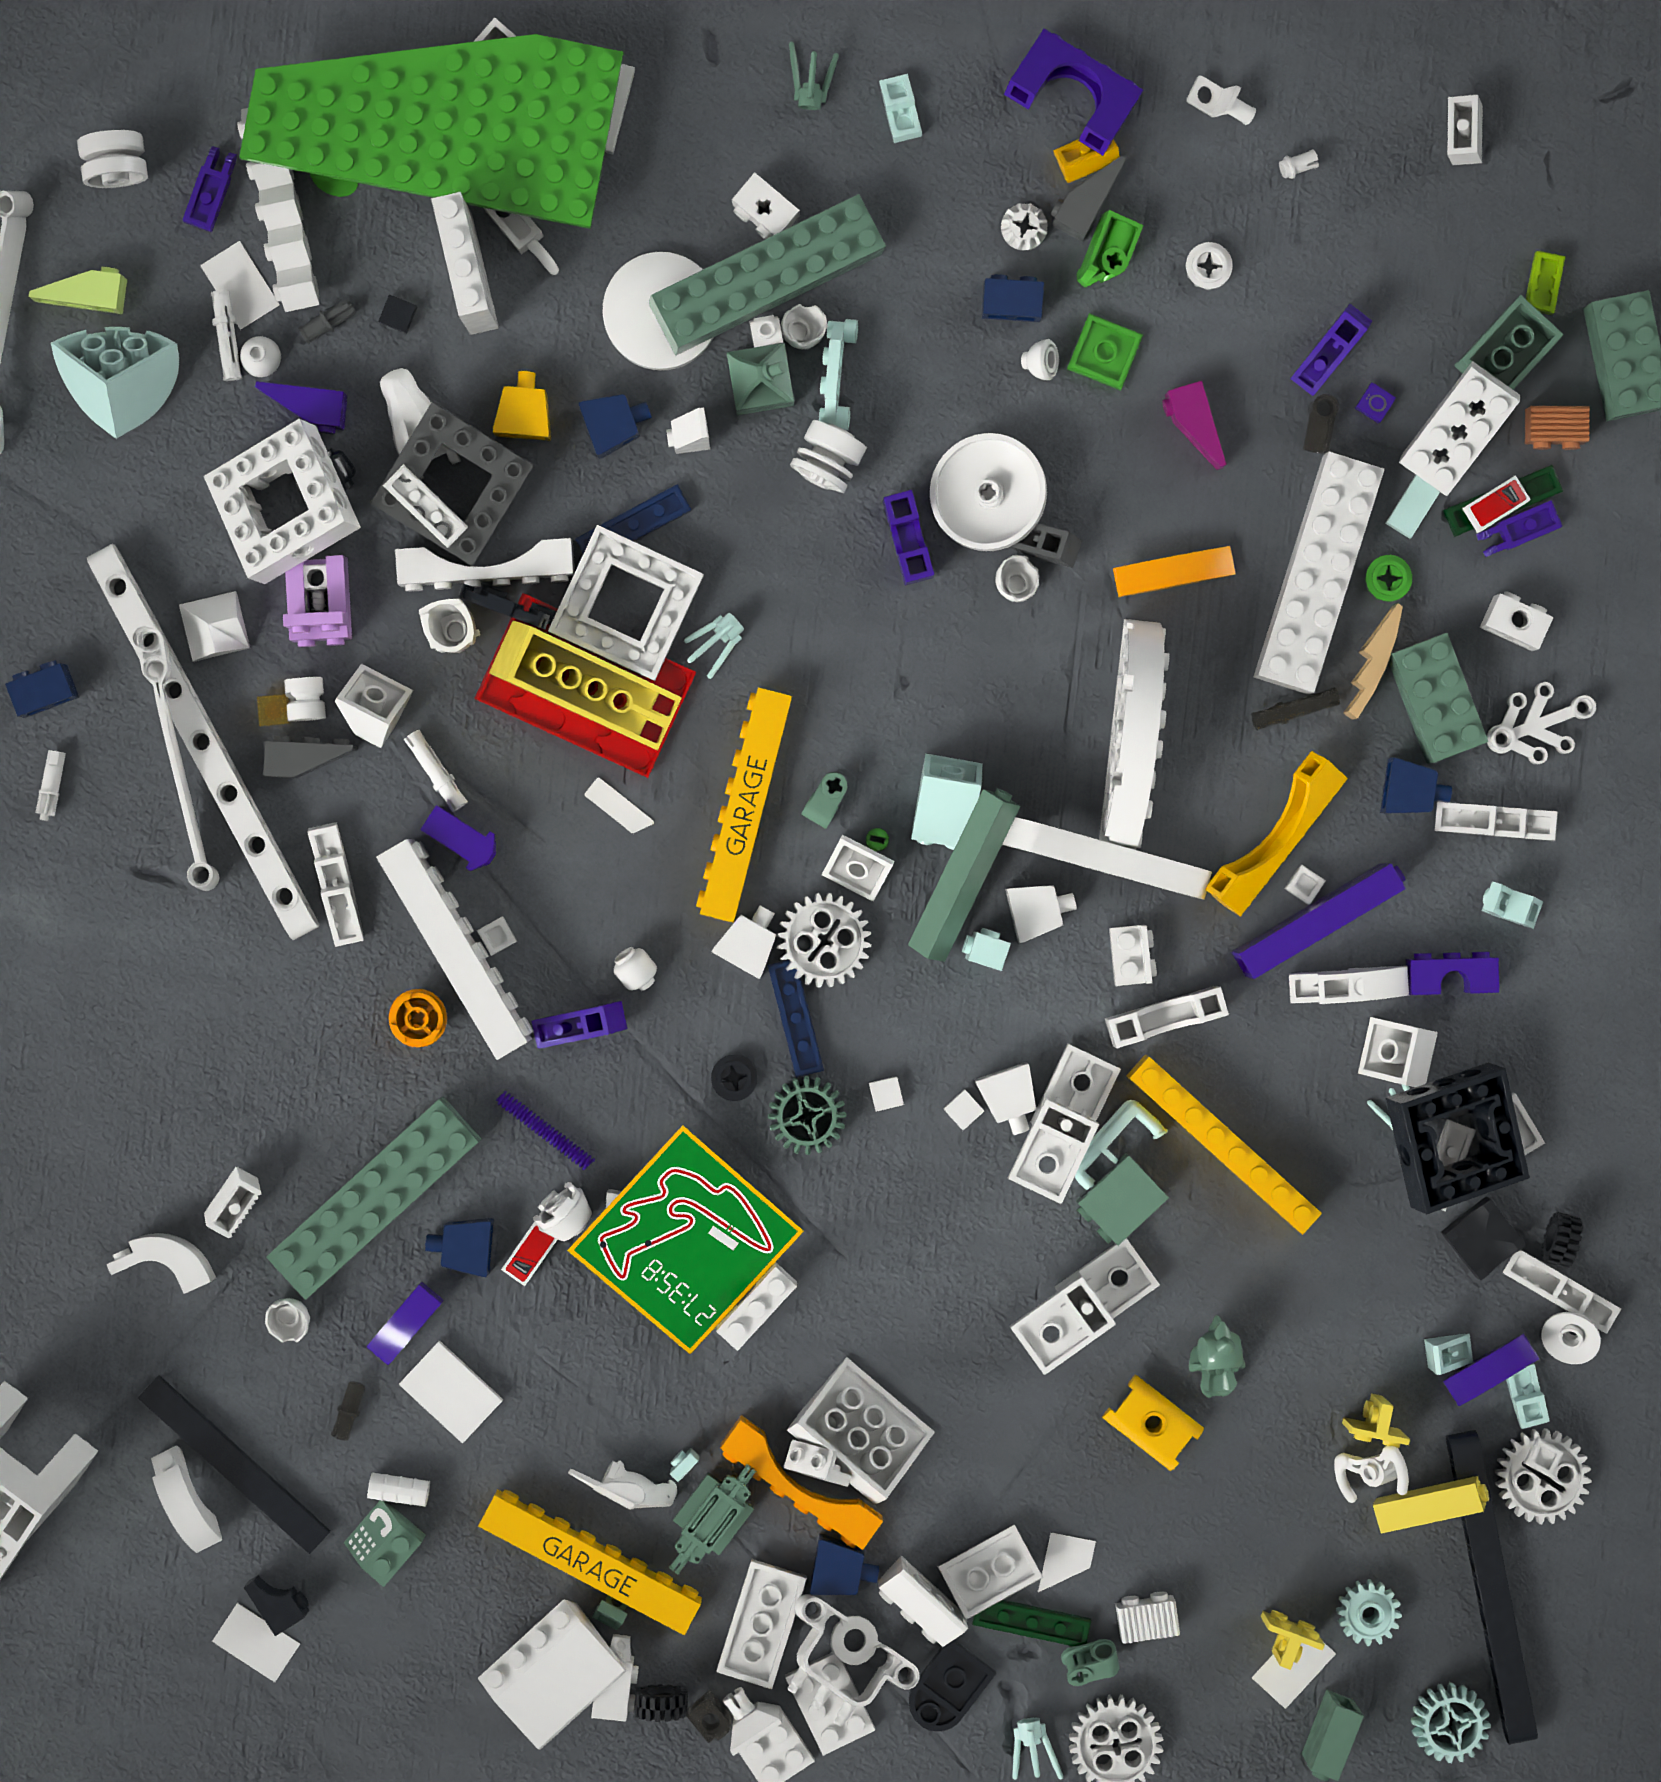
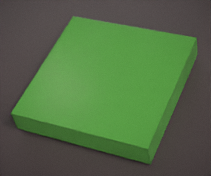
(1104, 351)

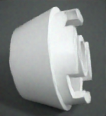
(564, 1213)

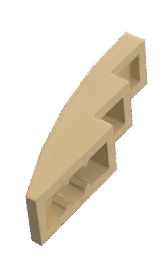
(1377, 651)

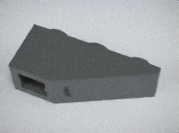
(297, 759)

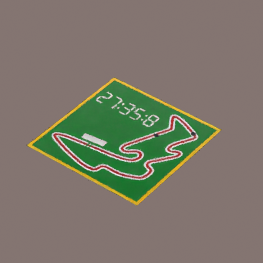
(685, 1240)

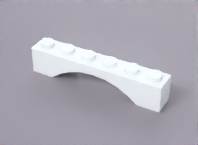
(545, 560)

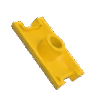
(1168, 1437)

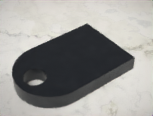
(950, 1685)

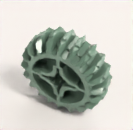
(815, 1139)

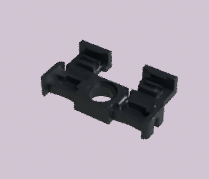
(496, 600)

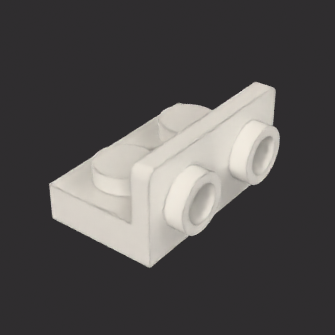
(1132, 955)
(815, 1463)

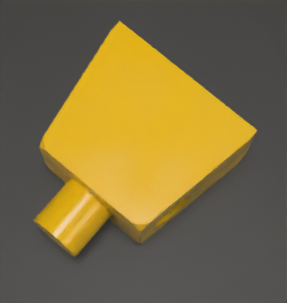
(523, 411)

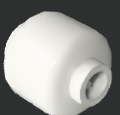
(635, 969)

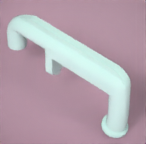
(1110, 1131)

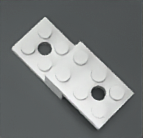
(1064, 1123)
(1084, 1306)

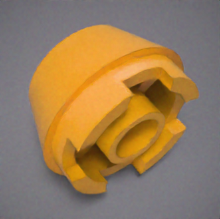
(417, 1018)

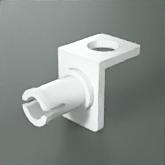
(1222, 101)

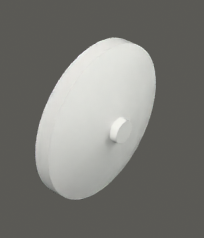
(630, 319)
(988, 492)

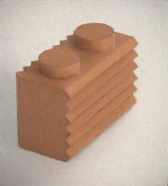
(1557, 426)

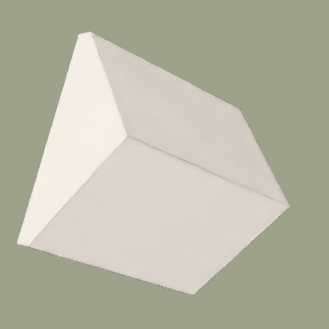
(857, 868)

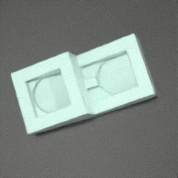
(900, 108)
(1527, 1398)

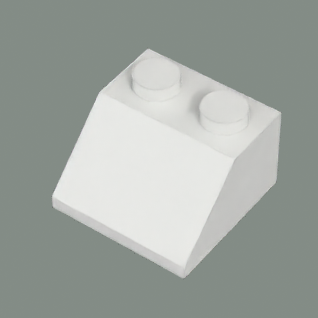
(1397, 1052)

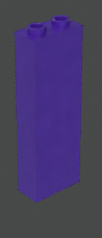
(1319, 919)

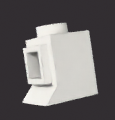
(766, 331)

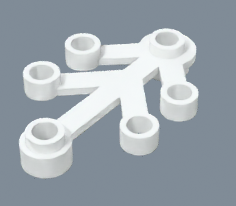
(1535, 725)

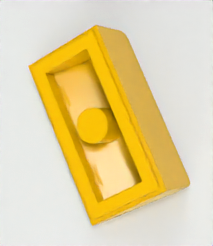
(1079, 160)

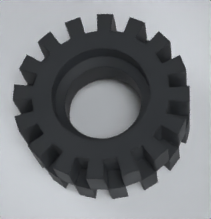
(1562, 1240)
(661, 1703)

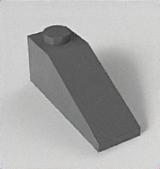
(1084, 202)
(1050, 545)

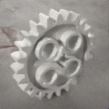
(844, 956)
(1528, 1497)
(1113, 1716)

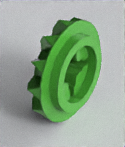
(1397, 568)

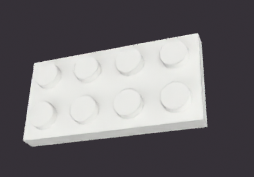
(761, 1624)

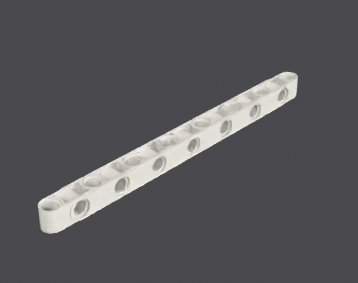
(214, 761)

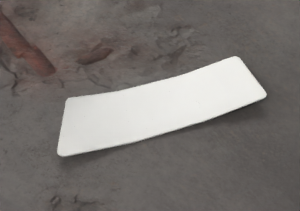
(617, 806)

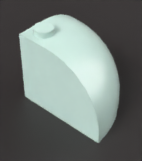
(117, 375)

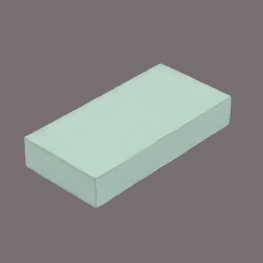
(1412, 507)

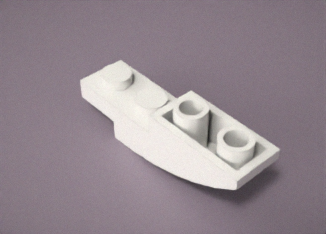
(1349, 985)

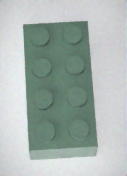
(1625, 354)
(1437, 698)

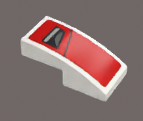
(1496, 504)
(529, 1254)

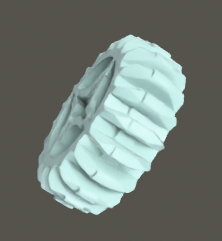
(1474, 1719)

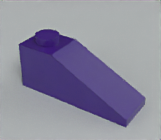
(1331, 349)
(316, 406)
(579, 1024)

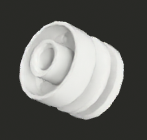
(831, 451)

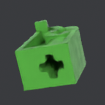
(1113, 237)

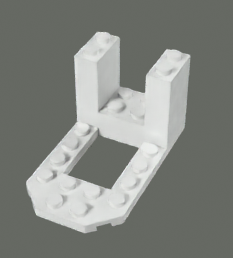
(29, 1497)

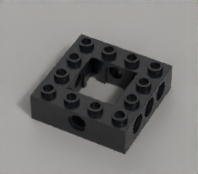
(1502, 1155)

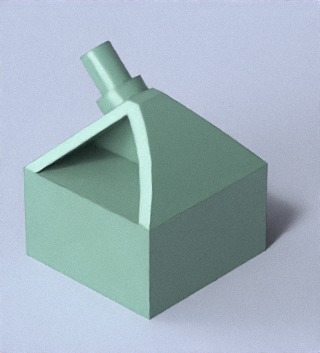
(760, 379)

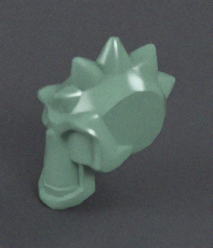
(1217, 1357)

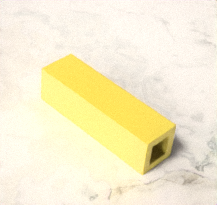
(1431, 1504)

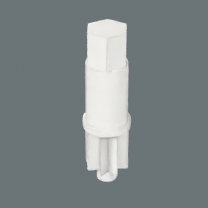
(50, 785)

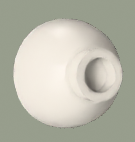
(260, 356)
(1041, 359)

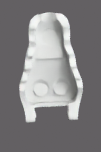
(406, 408)

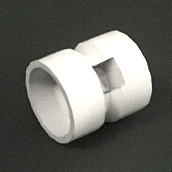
(305, 699)

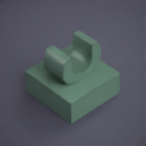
(609, 1614)

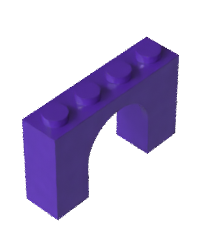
(1054, 59)

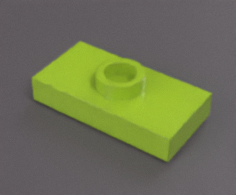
(1545, 281)

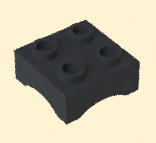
(1483, 1238)

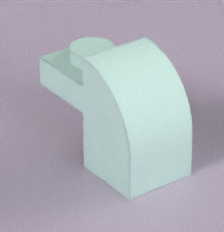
(1511, 905)

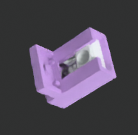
(319, 626)

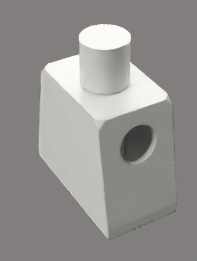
(1037, 910)
(748, 942)
(1009, 1095)

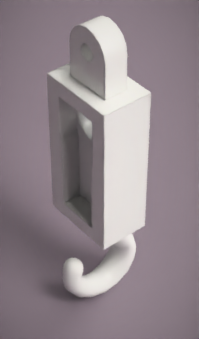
(524, 235)

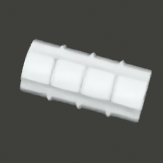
(398, 1489)

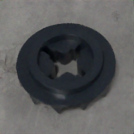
(722, 1070)

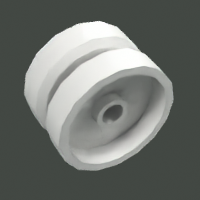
(112, 158)

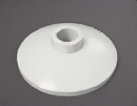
(1568, 1347)

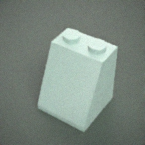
(945, 799)

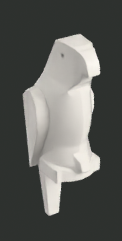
(630, 1488)

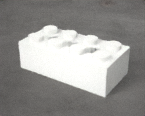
(1455, 410)

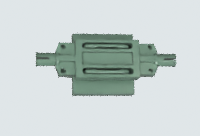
(712, 1516)

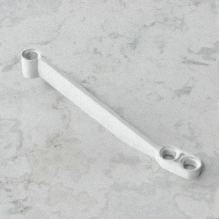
(13, 209)
(147, 657)

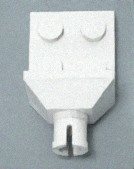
(766, 1739)

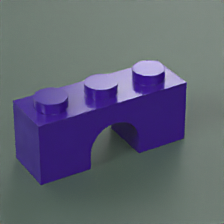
(908, 538)
(1478, 972)

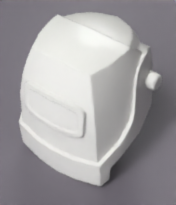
(448, 625)

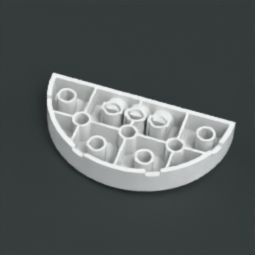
(1135, 733)

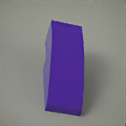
(405, 1323)
(1491, 1369)

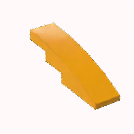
(1174, 571)

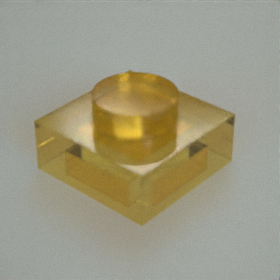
(272, 710)

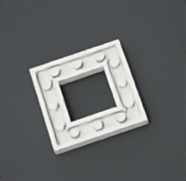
(572, 615)

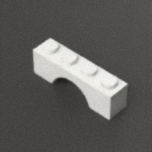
(1166, 1016)

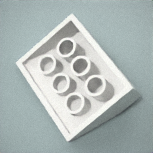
(867, 1429)
(552, 1673)

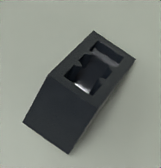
(277, 1606)

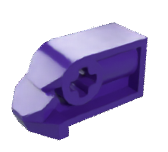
(461, 838)

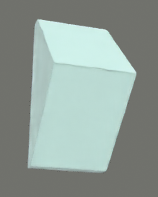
(1448, 1353)

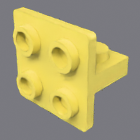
(1377, 1424)
(1289, 1637)

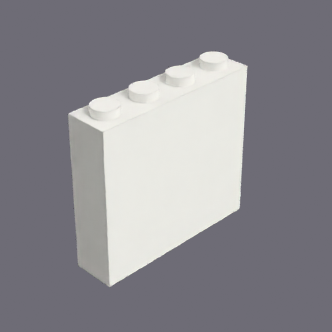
(465, 263)

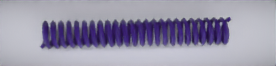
(546, 1132)

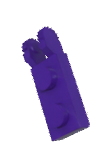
(209, 191)
(1523, 527)

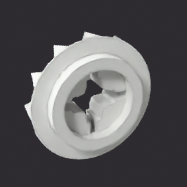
(1012, 233)
(1219, 257)

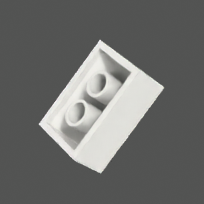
(922, 1603)

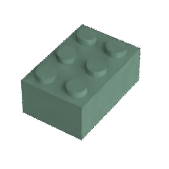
(1512, 343)

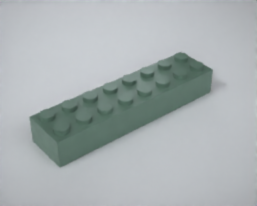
(766, 274)
(374, 1198)

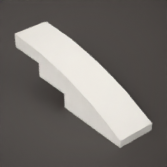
(1496, 821)
(336, 884)
(1561, 1290)

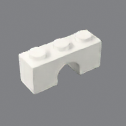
(757, 1306)

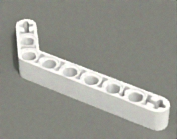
(1108, 858)

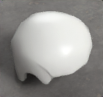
(803, 326)
(1017, 578)
(287, 1319)

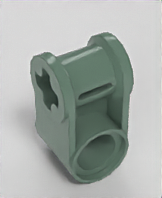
(822, 803)
(1093, 1661)

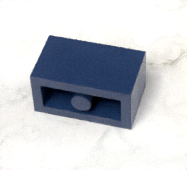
(1012, 298)
(41, 689)

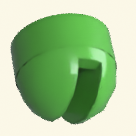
(876, 846)

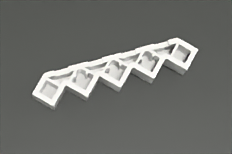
(287, 241)

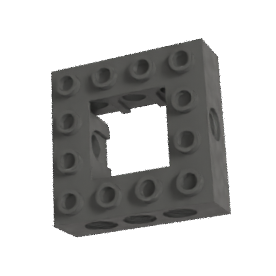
(507, 468)

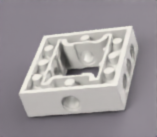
(329, 518)

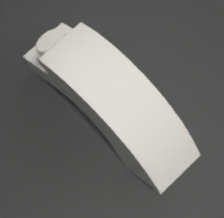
(176, 1253)
(181, 1503)

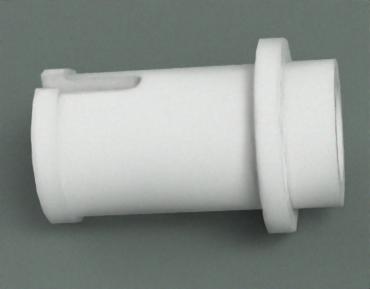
(1291, 166)

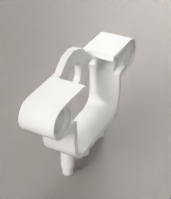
(888, 1671)

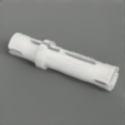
(224, 324)
(439, 776)

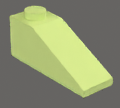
(89, 290)

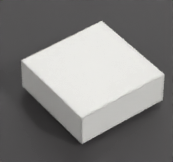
(1305, 884)
(497, 936)
(886, 1093)
(963, 1109)
(1543, 1457)

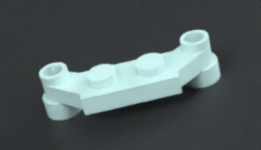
(839, 334)

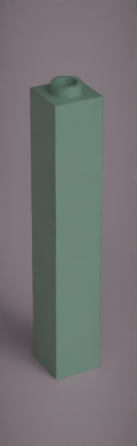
(964, 874)

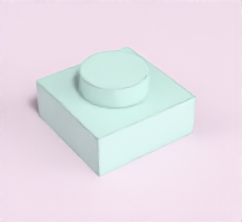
(683, 1463)

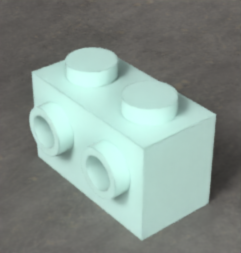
(986, 949)

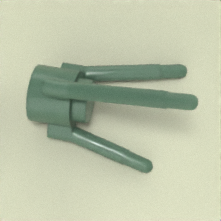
(810, 95)

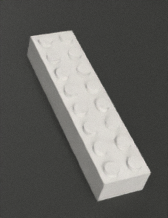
(1318, 573)
(455, 948)

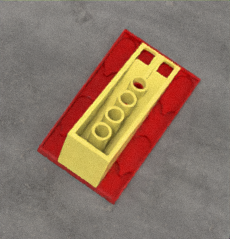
(583, 694)

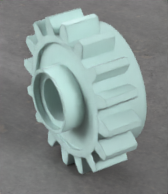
(1374, 1626)

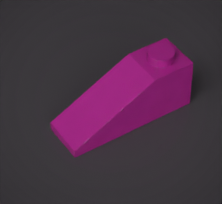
(1193, 417)

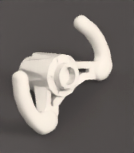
(1373, 1470)

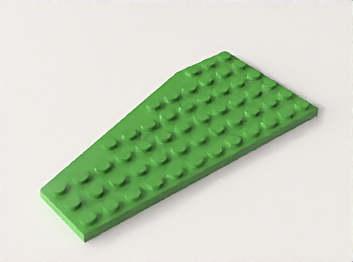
(498, 119)

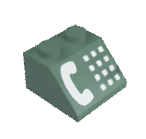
(383, 1542)

